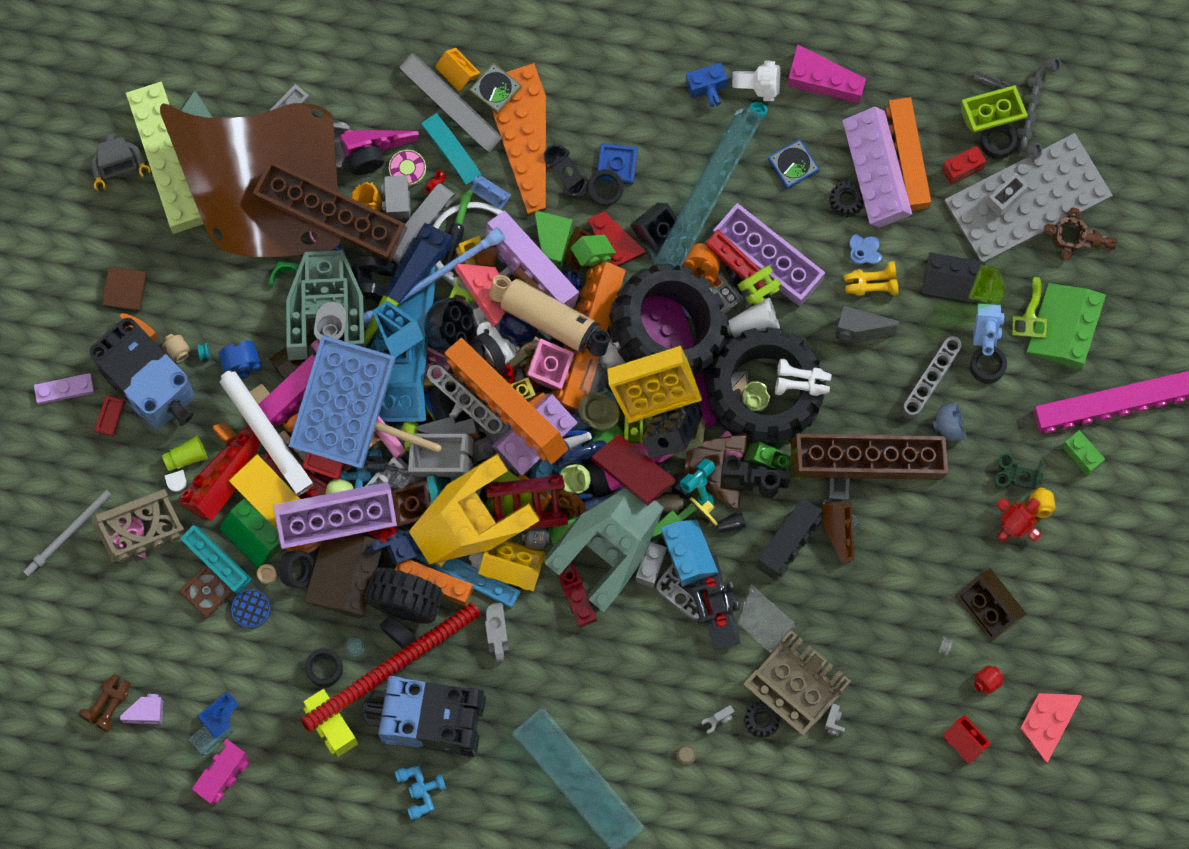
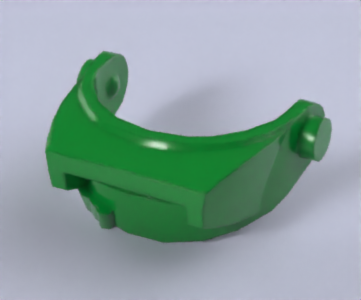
(282, 267)

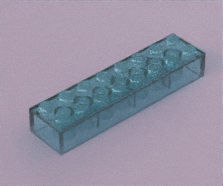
(578, 780)

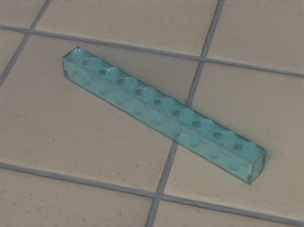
(709, 188)

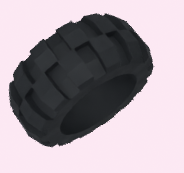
(686, 290)
(739, 419)

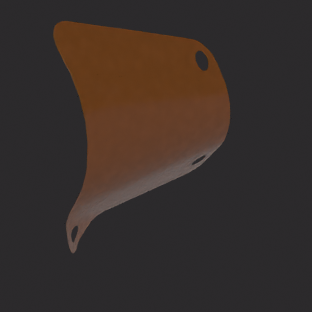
(227, 160)

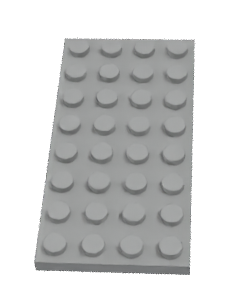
(1056, 181)

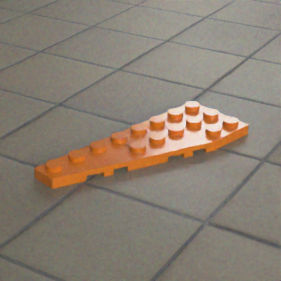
(524, 137)

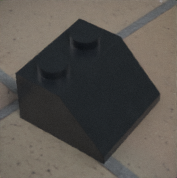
(654, 226)

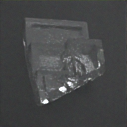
(764, 620)

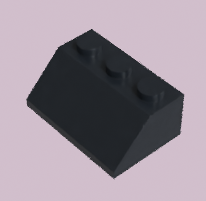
(950, 277)

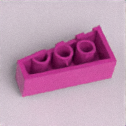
(824, 77)
(288, 396)

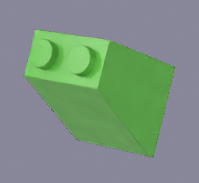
(553, 236)

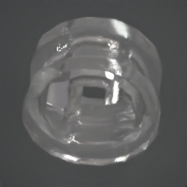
(945, 646)

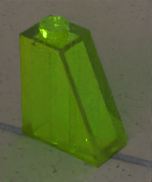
(988, 286)

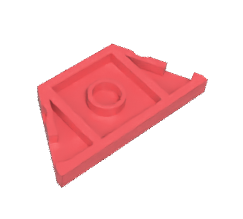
(478, 282)
(1048, 721)

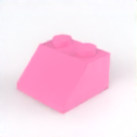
(550, 365)

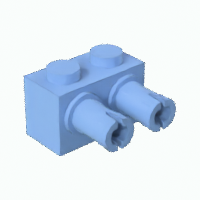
(987, 326)

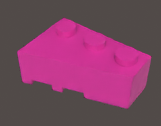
(221, 773)

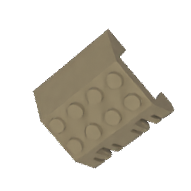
(796, 684)

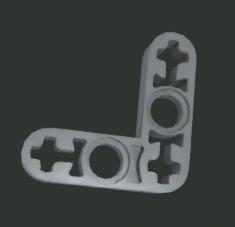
(674, 590)

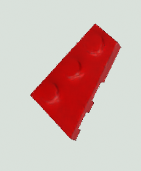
(624, 245)

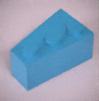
(397, 328)

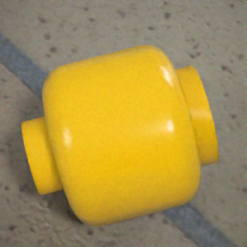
(1046, 500)

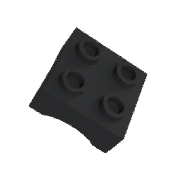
(443, 405)

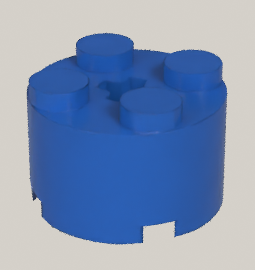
(241, 359)

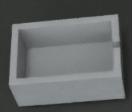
(449, 462)

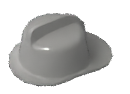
(330, 321)

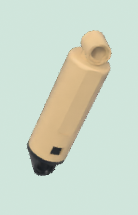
(549, 315)

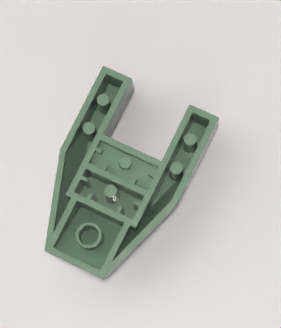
(321, 281)
(615, 531)

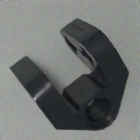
(362, 270)

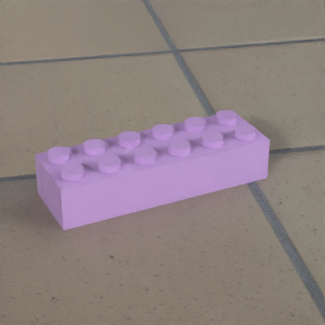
(877, 167)
(764, 247)
(522, 252)
(334, 515)

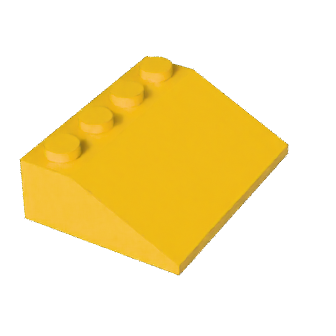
(653, 384)

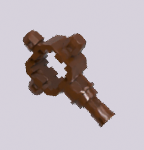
(1086, 237)

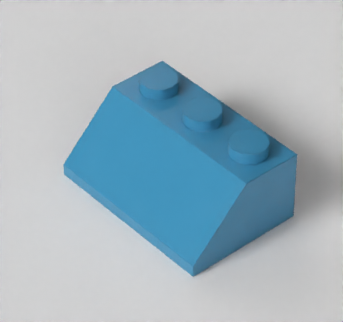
(688, 551)

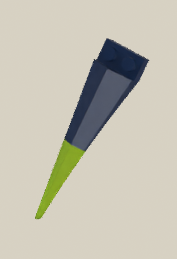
(420, 257)

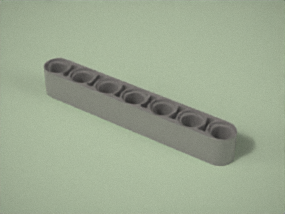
(450, 102)

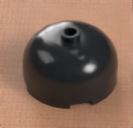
(448, 322)

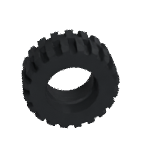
(403, 595)

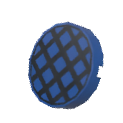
(250, 609)

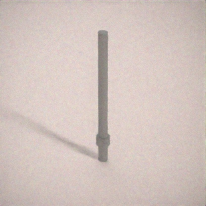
(39, 560)

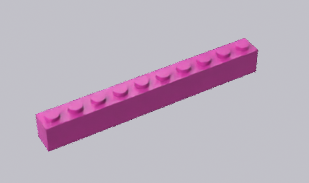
(1112, 402)

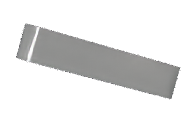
(427, 213)
(930, 386)
(457, 395)

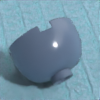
(949, 422)

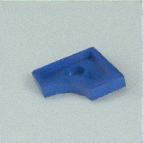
(218, 714)

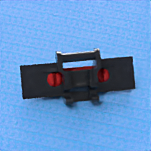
(720, 605)

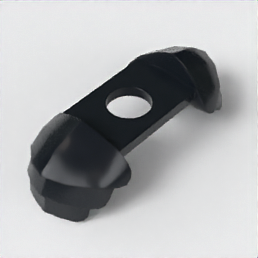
(558, 158)

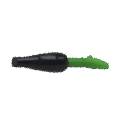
(457, 228)

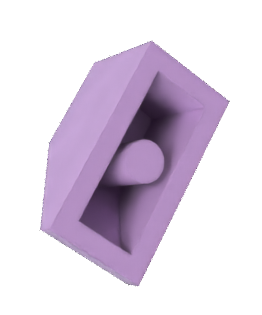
(145, 711)

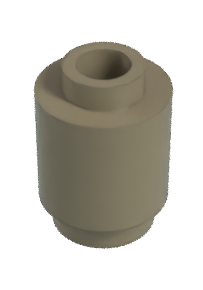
(670, 502)

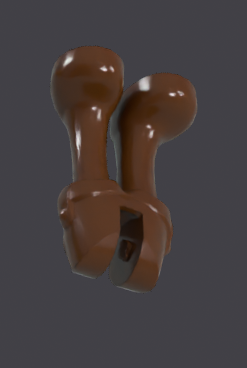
(116, 696)

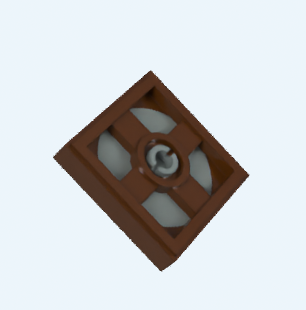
(206, 591)

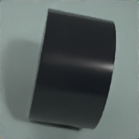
(676, 489)

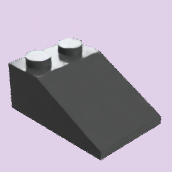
(863, 326)

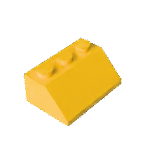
(513, 564)

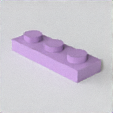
(64, 388)

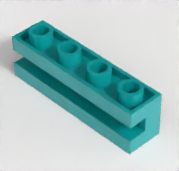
(216, 559)

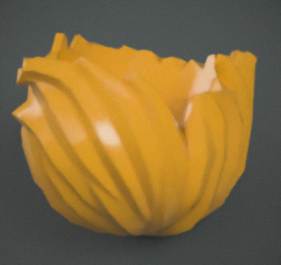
(368, 195)

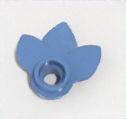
(866, 248)

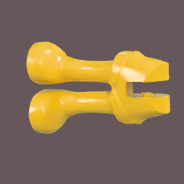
(859, 289)

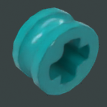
(203, 351)

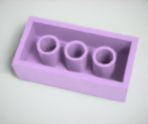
(516, 452)

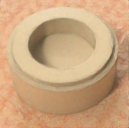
(266, 574)

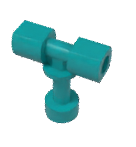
(698, 480)

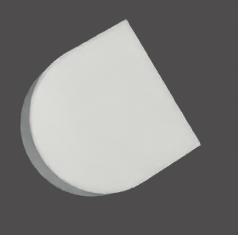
(176, 481)

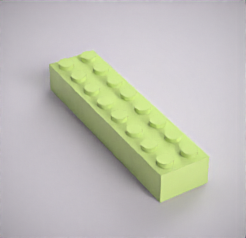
(162, 158)

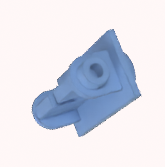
(490, 192)

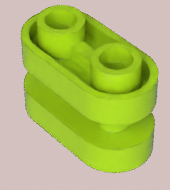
(770, 286)

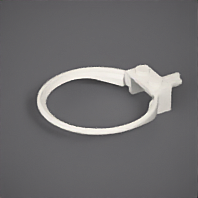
(449, 275)

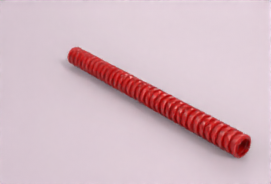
(390, 667)

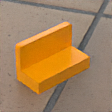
(456, 68)

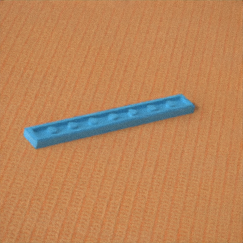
(489, 587)

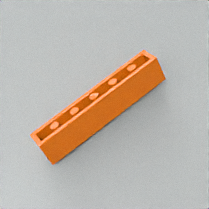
(908, 151)

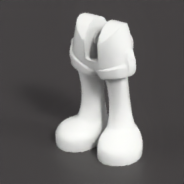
(783, 384)

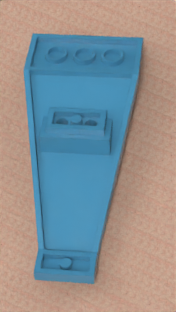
(405, 390)

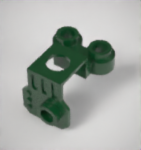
(1012, 472)

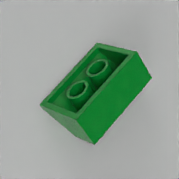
(251, 533)

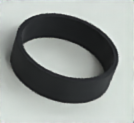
(492, 346)

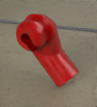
(439, 178)

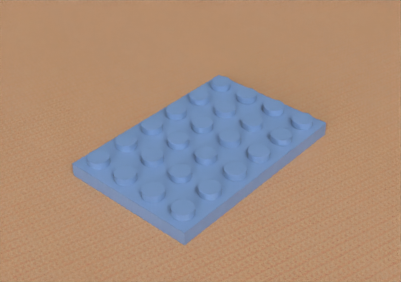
(342, 401)

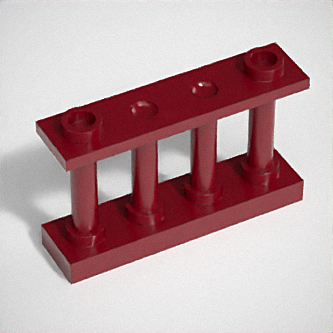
(547, 518)

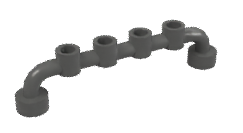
(1034, 150)

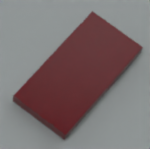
(633, 469)

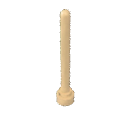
(408, 437)

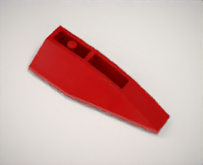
(211, 487)

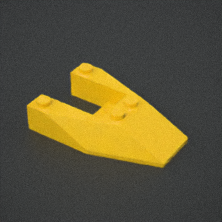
(461, 523)

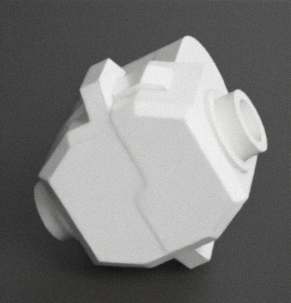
(764, 80)
(508, 349)

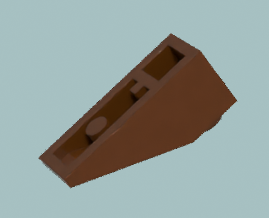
(839, 527)

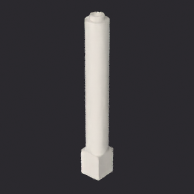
(266, 433)

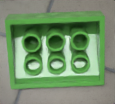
(1070, 324)

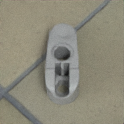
(496, 631)

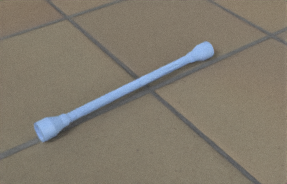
(493, 238)

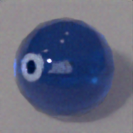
(516, 330)

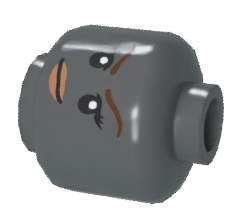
(535, 538)

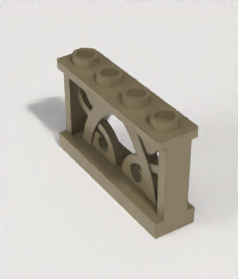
(149, 503)

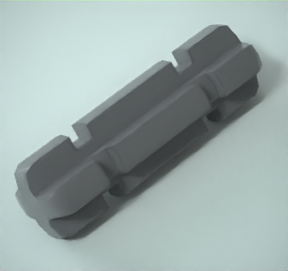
(989, 81)

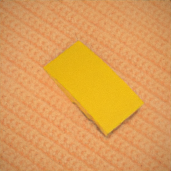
(262, 487)

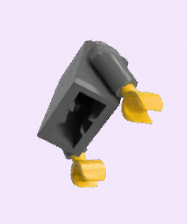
(114, 158)

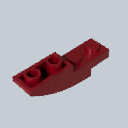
(576, 596)

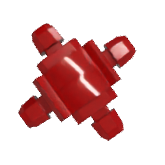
(1018, 519)

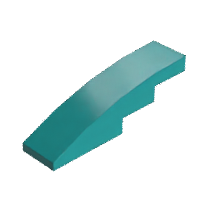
(451, 148)

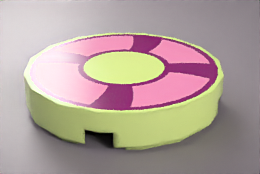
(410, 164)

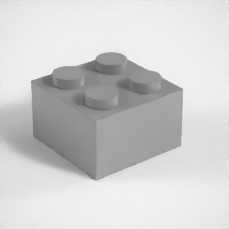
(396, 198)

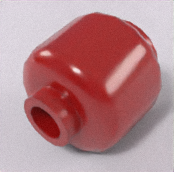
(988, 680)

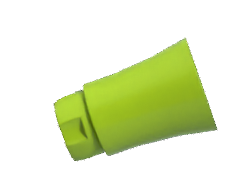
(185, 454)

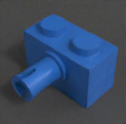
(707, 82)

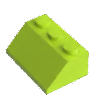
(993, 109)

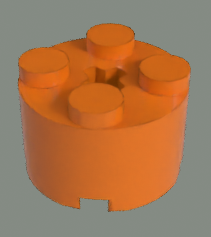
(703, 262)

